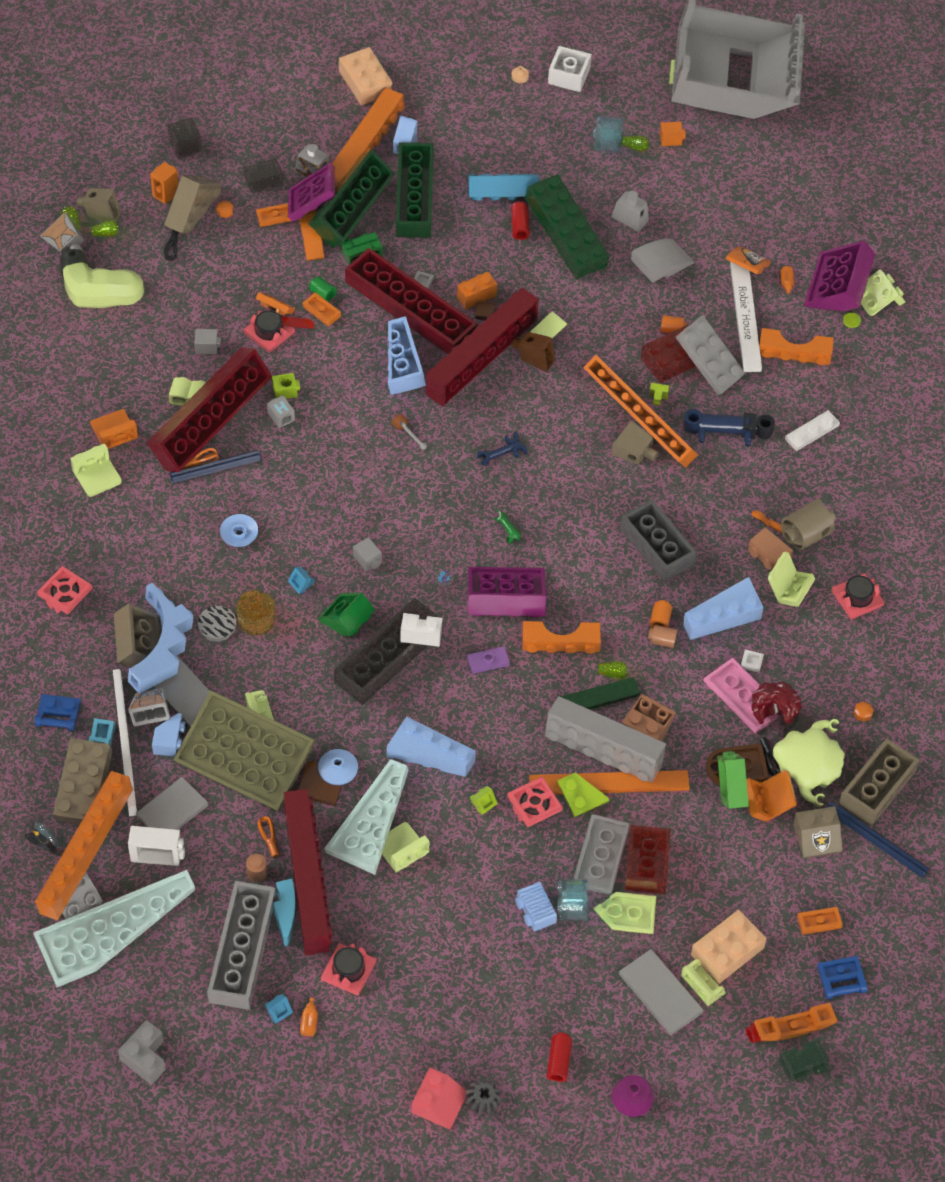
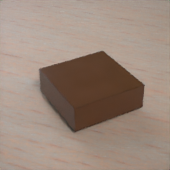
(484, 309)

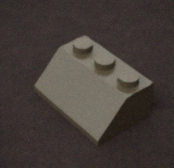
(135, 634)

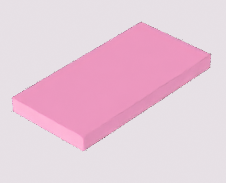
(736, 688)

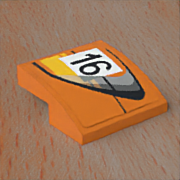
(748, 259)

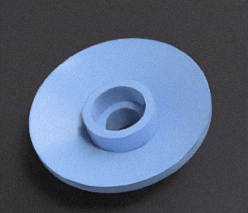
(235, 524)
(341, 773)

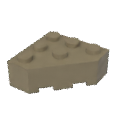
(191, 201)

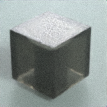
(184, 138)

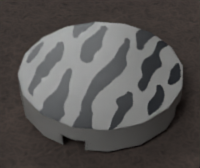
(217, 623)

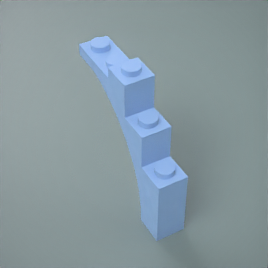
(163, 660)

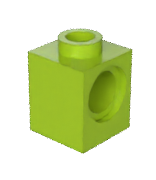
(285, 385)

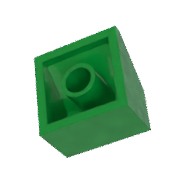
(347, 613)

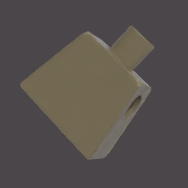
(100, 204)
(634, 445)

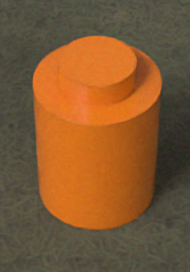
(671, 323)
(661, 614)

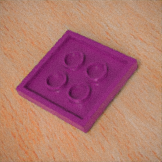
(311, 192)

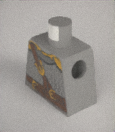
(310, 160)

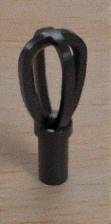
(172, 241)
(769, 752)

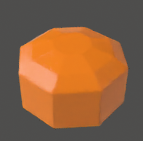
(224, 209)
(863, 711)

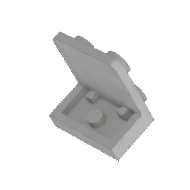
(83, 899)

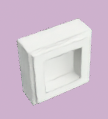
(752, 661)

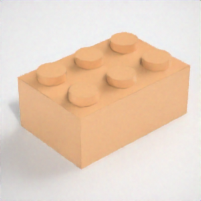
(364, 75)
(728, 946)

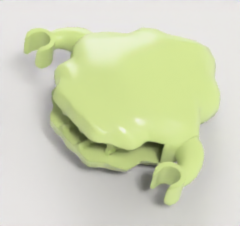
(811, 758)

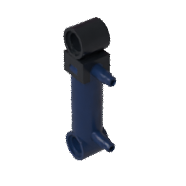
(745, 425)

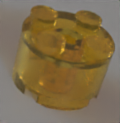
(256, 612)

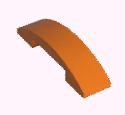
(311, 239)
(796, 1024)

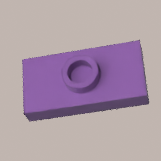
(488, 660)

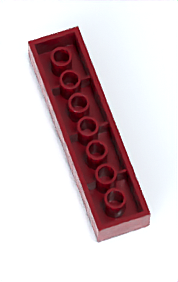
(406, 297)
(481, 346)
(209, 409)
(308, 872)

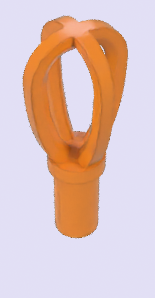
(197, 461)
(269, 841)

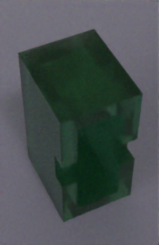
(801, 1063)

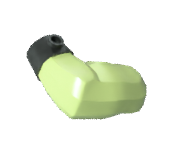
(98, 286)

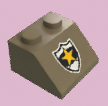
(818, 832)

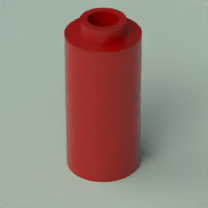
(520, 221)
(559, 1057)

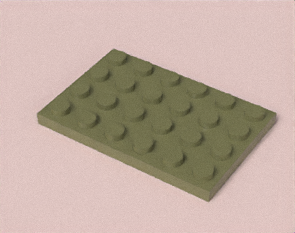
(244, 750)

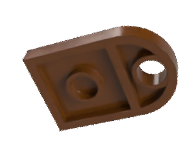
(754, 762)

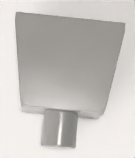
(631, 211)

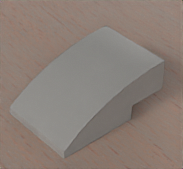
(660, 259)

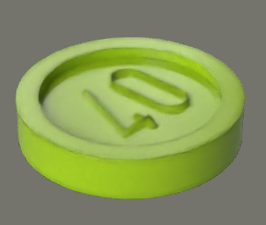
(852, 320)

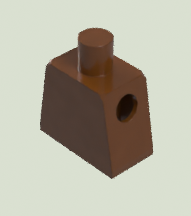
(536, 350)

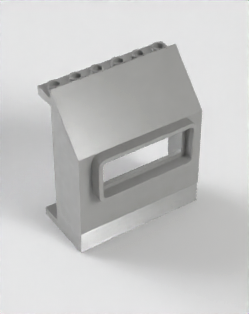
(703, 57)

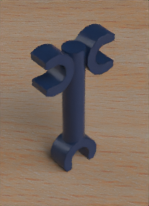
(513, 445)

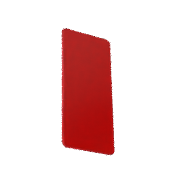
(297, 322)

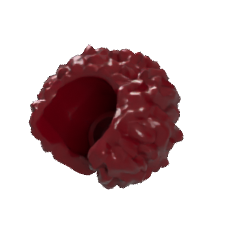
(775, 699)

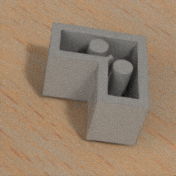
(140, 1055)

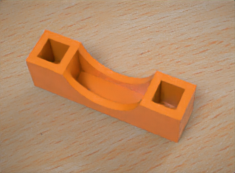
(816, 351)
(537, 638)

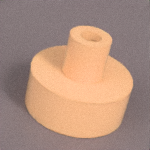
(520, 74)

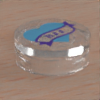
(444, 578)

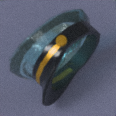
(43, 837)

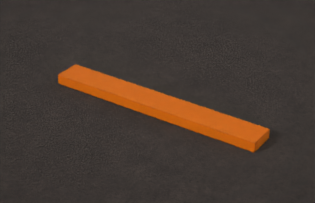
(624, 782)

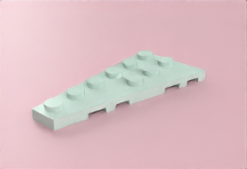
(367, 827)

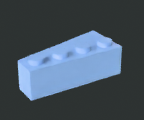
(404, 363)
(724, 611)
(430, 748)

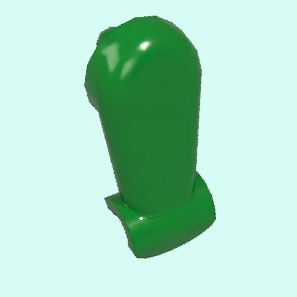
(510, 528)

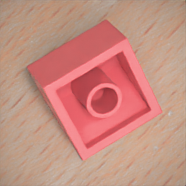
(439, 1099)

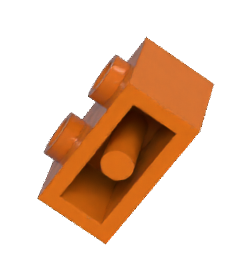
(164, 182)
(476, 289)

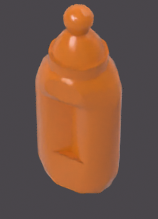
(787, 278)
(309, 1019)

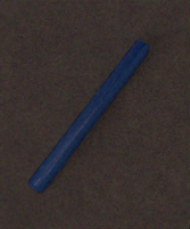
(880, 841)

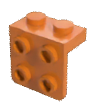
(770, 797)

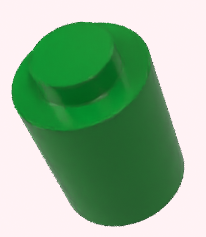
(322, 288)

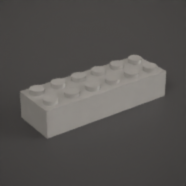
(605, 739)
(242, 945)

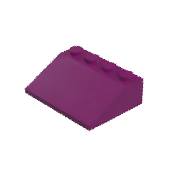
(840, 277)
(506, 591)

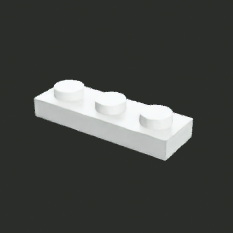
(812, 430)

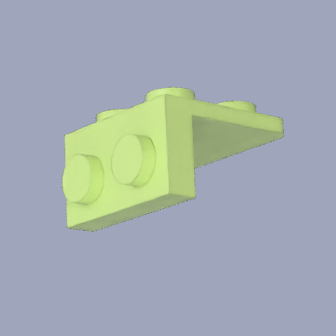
(880, 293)
(95, 470)
(788, 583)
(404, 847)

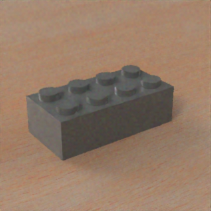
(658, 540)

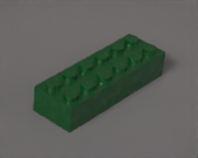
(414, 190)
(352, 198)
(566, 226)

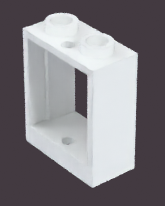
(156, 846)

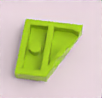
(580, 794)

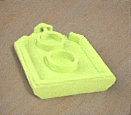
(628, 912)

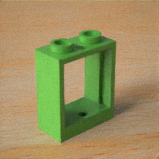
(732, 780)

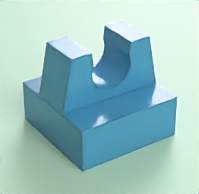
(300, 580)
(278, 1008)

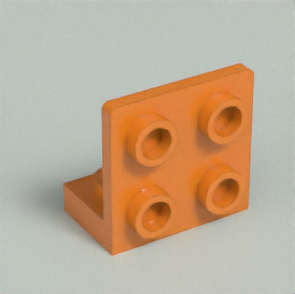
(114, 429)

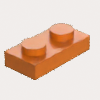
(272, 215)
(269, 301)
(321, 309)
(819, 920)

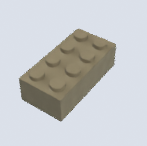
(81, 779)
(879, 782)

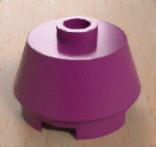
(632, 1096)

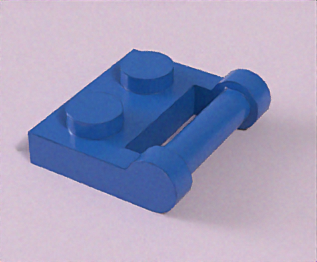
(59, 707)
(839, 971)

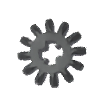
(483, 1089)

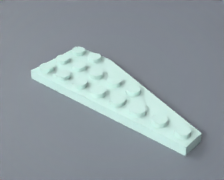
(97, 935)

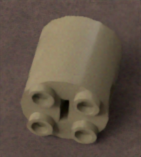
(808, 525)

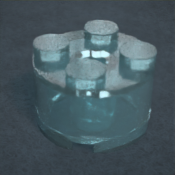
(608, 133)
(573, 899)

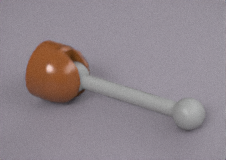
(400, 422)

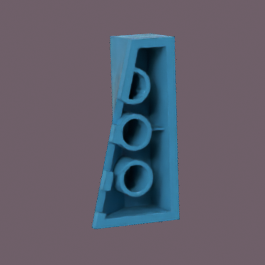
(500, 185)

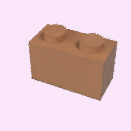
(767, 548)

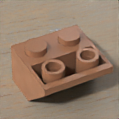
(649, 718)

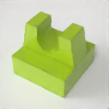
(659, 392)
(484, 800)

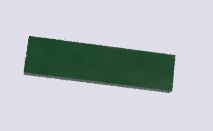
(605, 694)

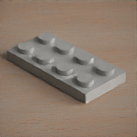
(710, 355)

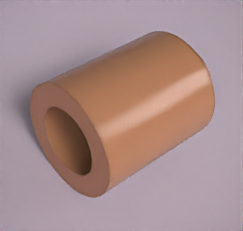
(662, 636)
(256, 867)

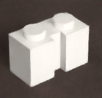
(421, 631)

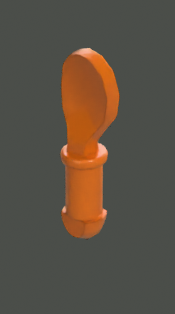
(770, 522)

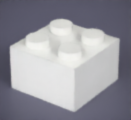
(569, 69)

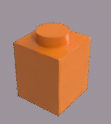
(671, 133)

